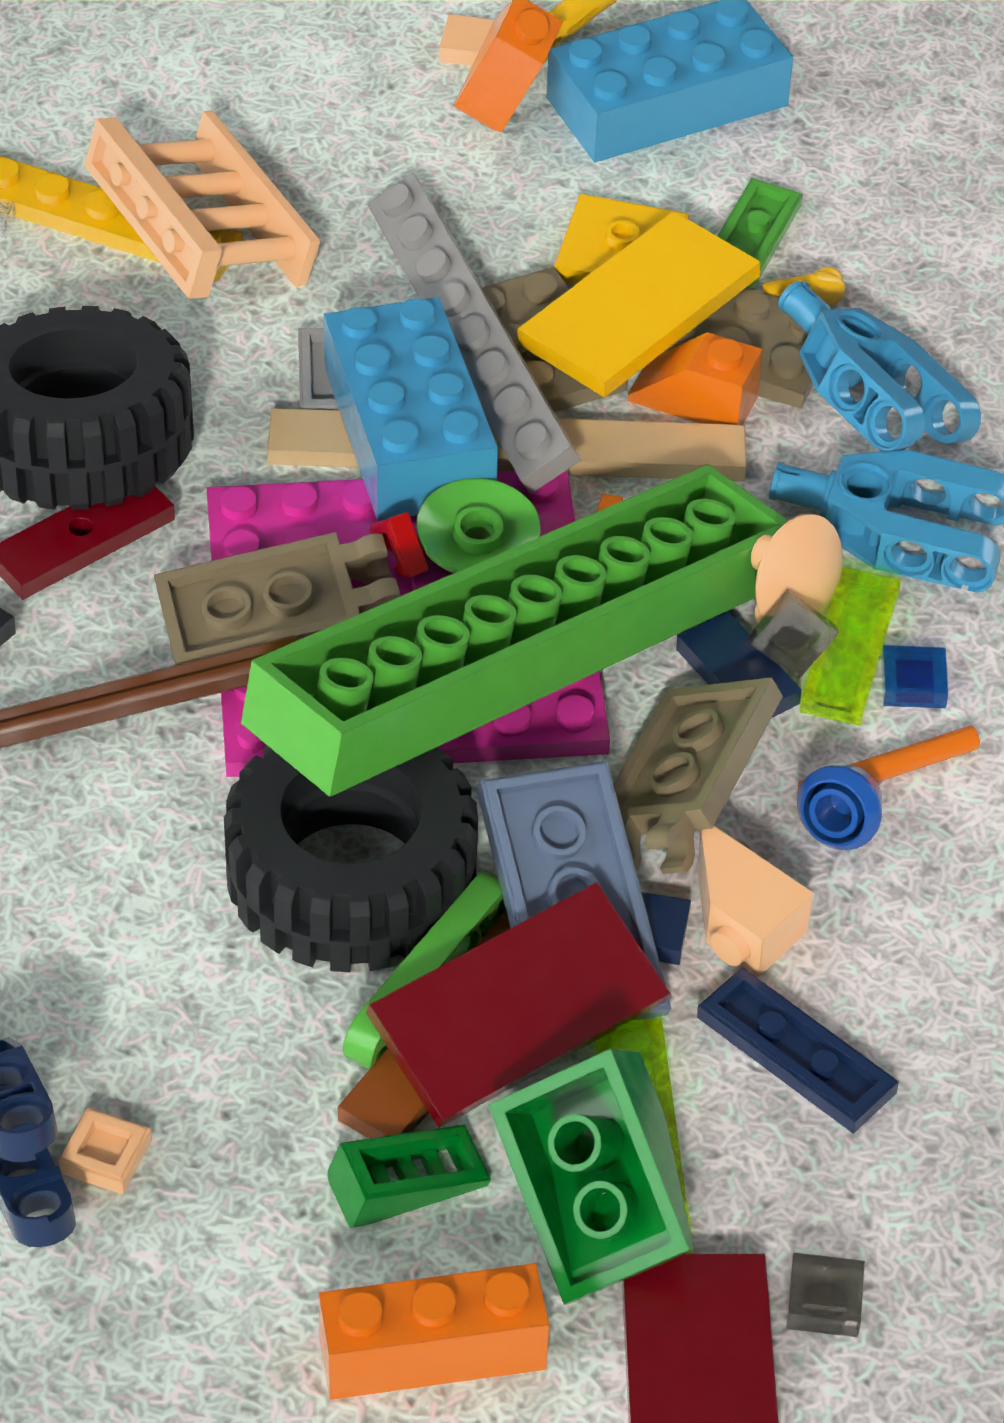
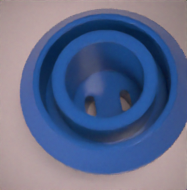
(840, 806)

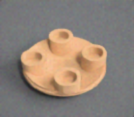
(798, 557)

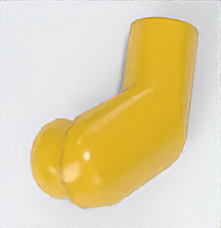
(825, 282)

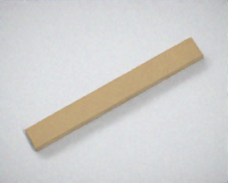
(604, 446)

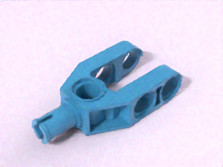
(857, 348)
(870, 483)

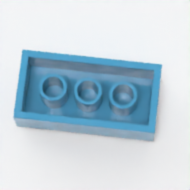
(668, 77)
(406, 402)

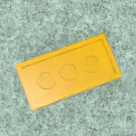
(638, 303)

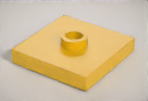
(600, 231)

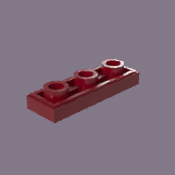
(77, 539)

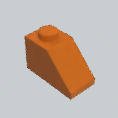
(507, 63)
(702, 381)

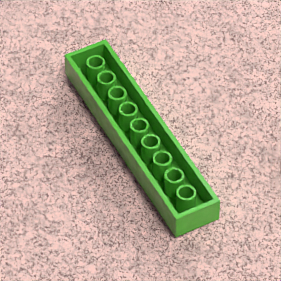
(507, 630)

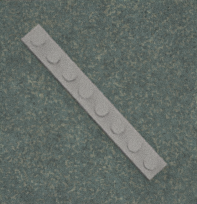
(500, 376)

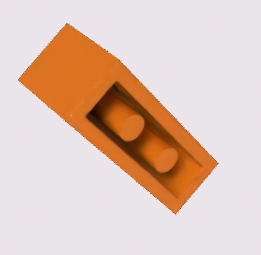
(433, 1331)

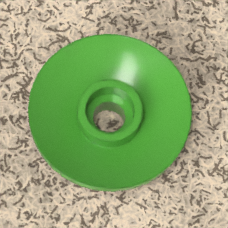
(474, 522)

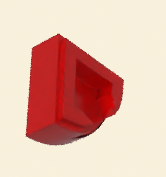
(403, 543)

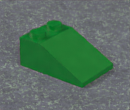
(596, 1172)

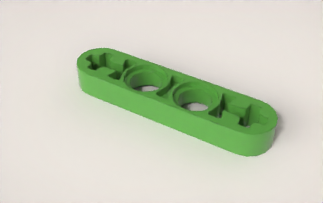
(450, 937)

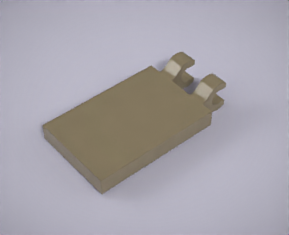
(272, 594)
(690, 764)

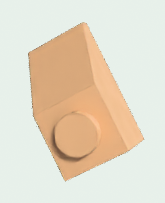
(748, 904)

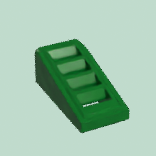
(369, 1195)

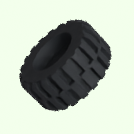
(90, 407)
(348, 908)

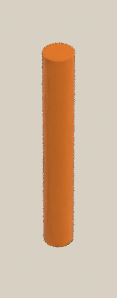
(920, 754)

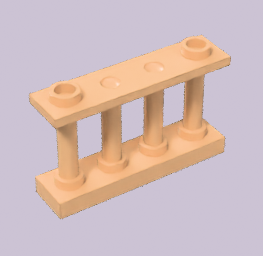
(181, 235)

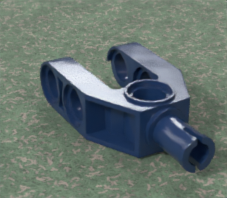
(25, 1133)

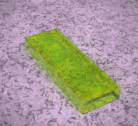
(847, 668)

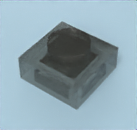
(793, 634)
(825, 1295)

